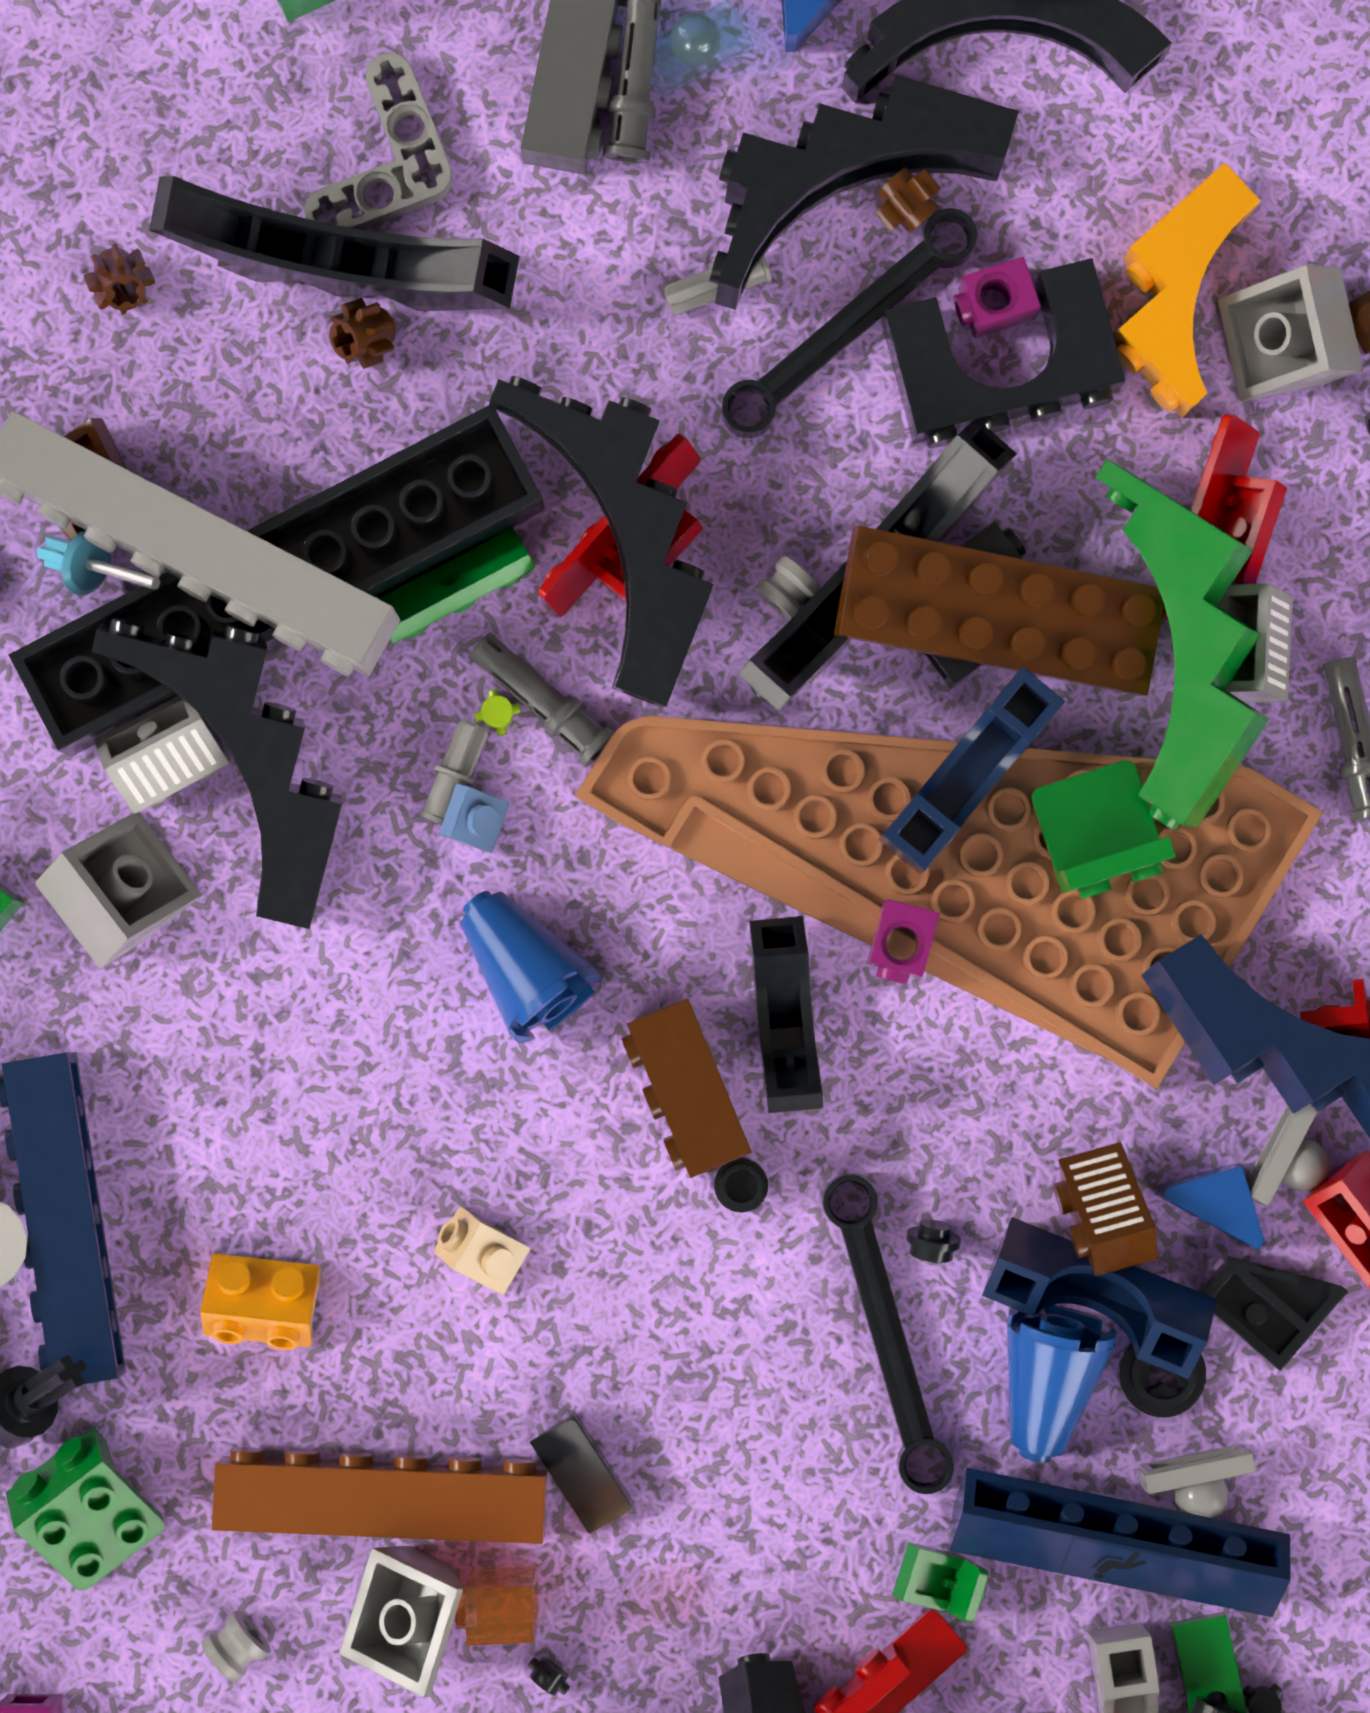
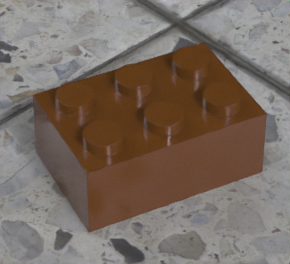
(686, 1089)

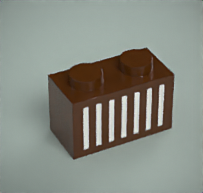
(1107, 1209)

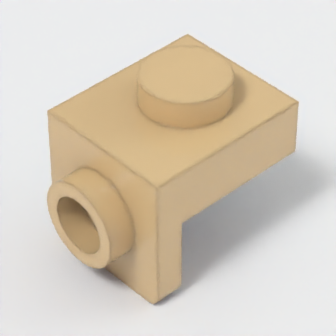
(480, 1250)

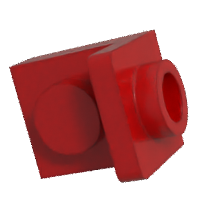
(1344, 1020)

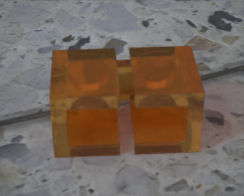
(499, 1606)

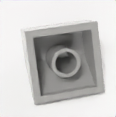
(1290, 332)
(117, 888)
(403, 1616)

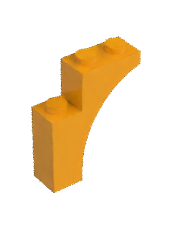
(1171, 264)

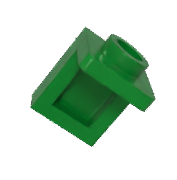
(941, 1581)

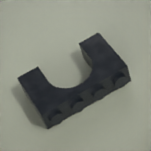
(945, 400)

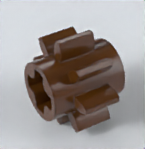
(907, 200)
(119, 279)
(362, 333)

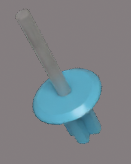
(86, 565)

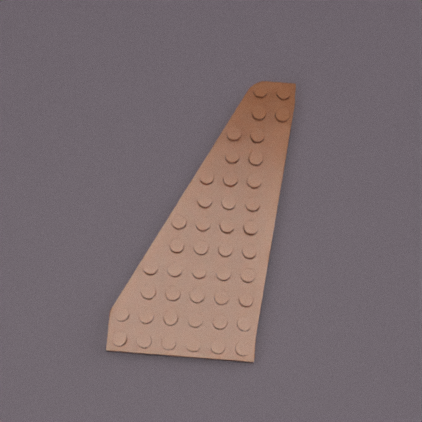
(804, 822)

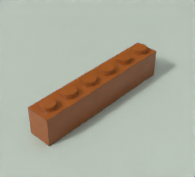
(380, 1498)

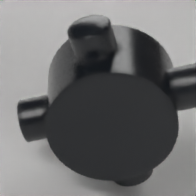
(549, 1676)
(1263, 1699)

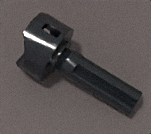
(32, 1398)

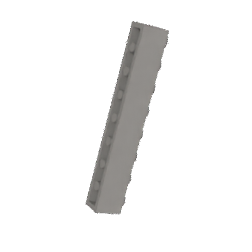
(193, 546)

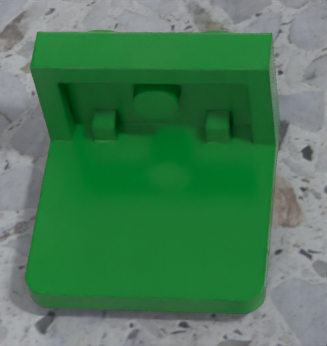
(1099, 829)
(82, 1511)

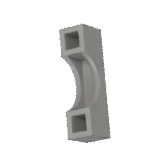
(1124, 1669)

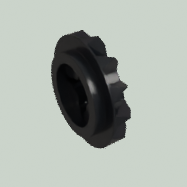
(1159, 1399)

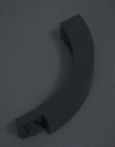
(1099, 30)

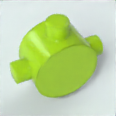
(497, 712)

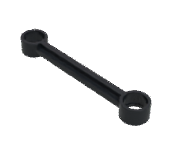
(850, 322)
(887, 1335)

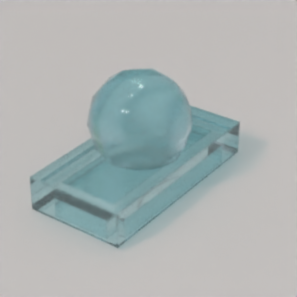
(698, 47)

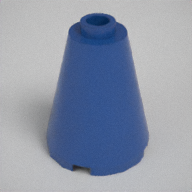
(525, 965)
(1052, 1376)

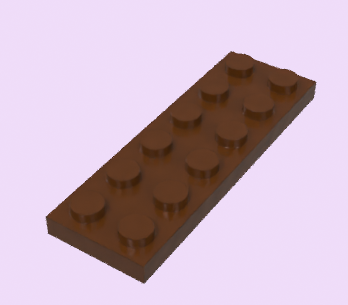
(999, 611)

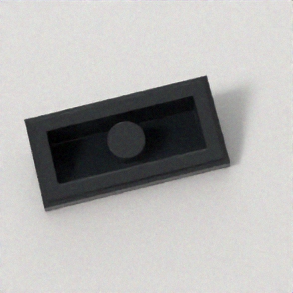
(582, 1473)

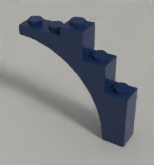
(1241, 1032)

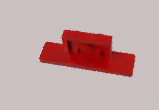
(1238, 503)
(597, 553)
(898, 1673)

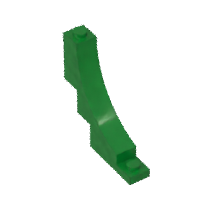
(1207, 723)

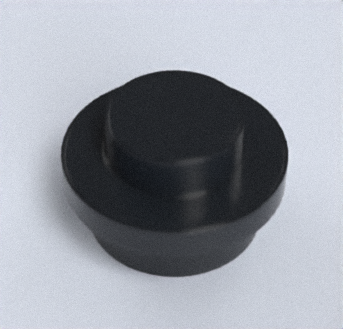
(741, 1185)
(933, 1241)

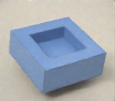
(474, 818)

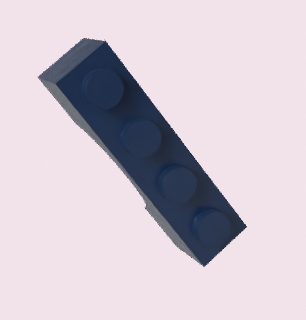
(971, 770)
(1158, 1315)

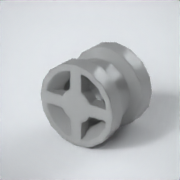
(787, 588)
(235, 1646)

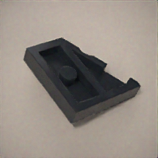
(1270, 1306)

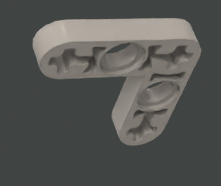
(398, 173)

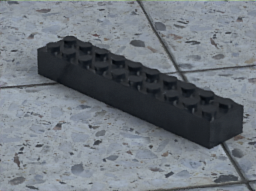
(364, 531)

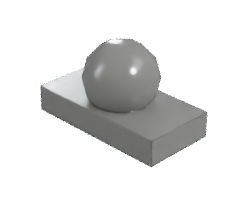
(1289, 1158)
(1198, 1478)

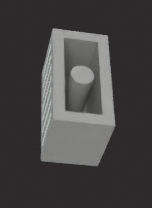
(1266, 668)
(160, 753)

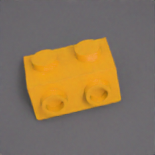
(260, 1301)

